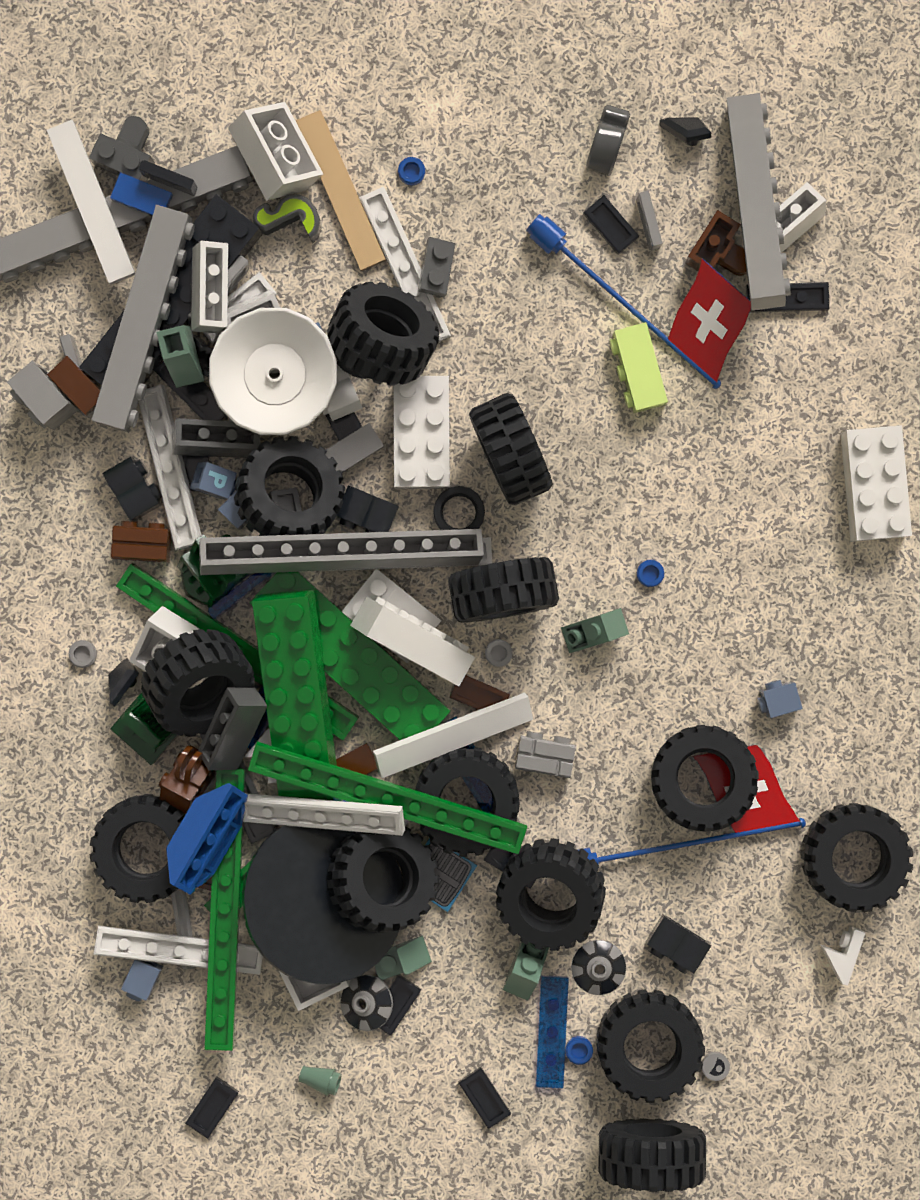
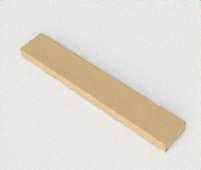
(341, 191)

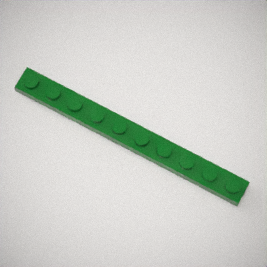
(155, 594)
(366, 789)
(224, 936)

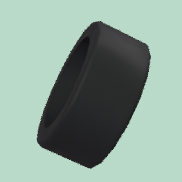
(463, 492)

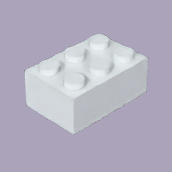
(275, 150)

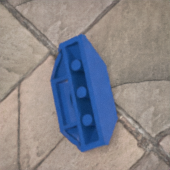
(205, 836)

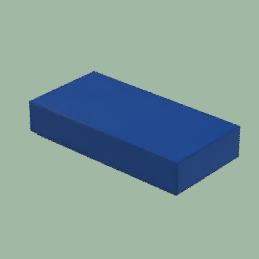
(139, 194)

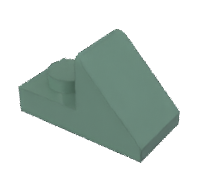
(403, 958)

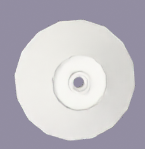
(255, 347)

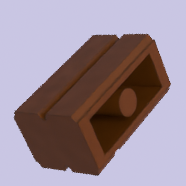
(141, 543)

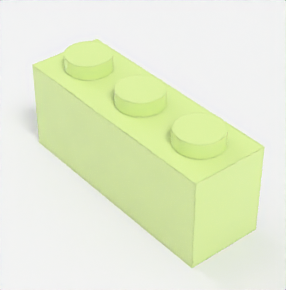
(638, 368)

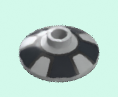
(590, 956)
(377, 999)

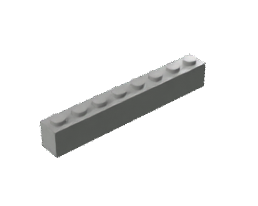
(756, 202)
(143, 318)

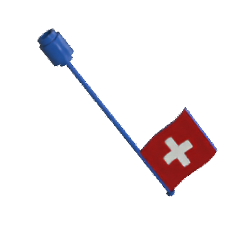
(704, 322)
(768, 812)

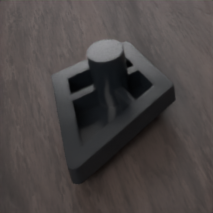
(686, 129)
(120, 680)

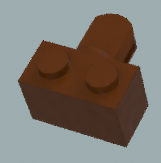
(719, 247)
(186, 780)

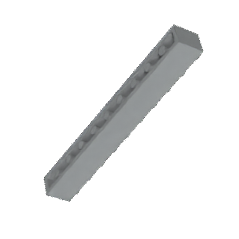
(67, 232)
(340, 551)

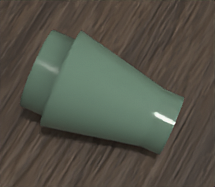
(321, 1079)

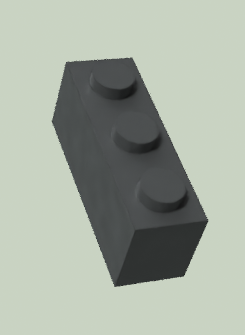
(212, 439)
(232, 728)

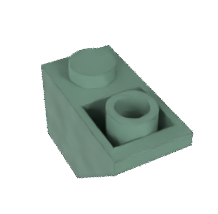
(180, 355)
(595, 630)
(525, 970)

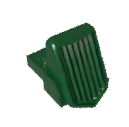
(205, 588)
(142, 731)

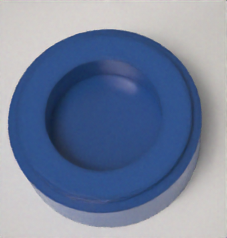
(411, 171)
(650, 573)
(579, 1050)

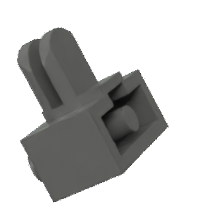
(125, 152)

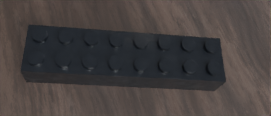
(216, 223)

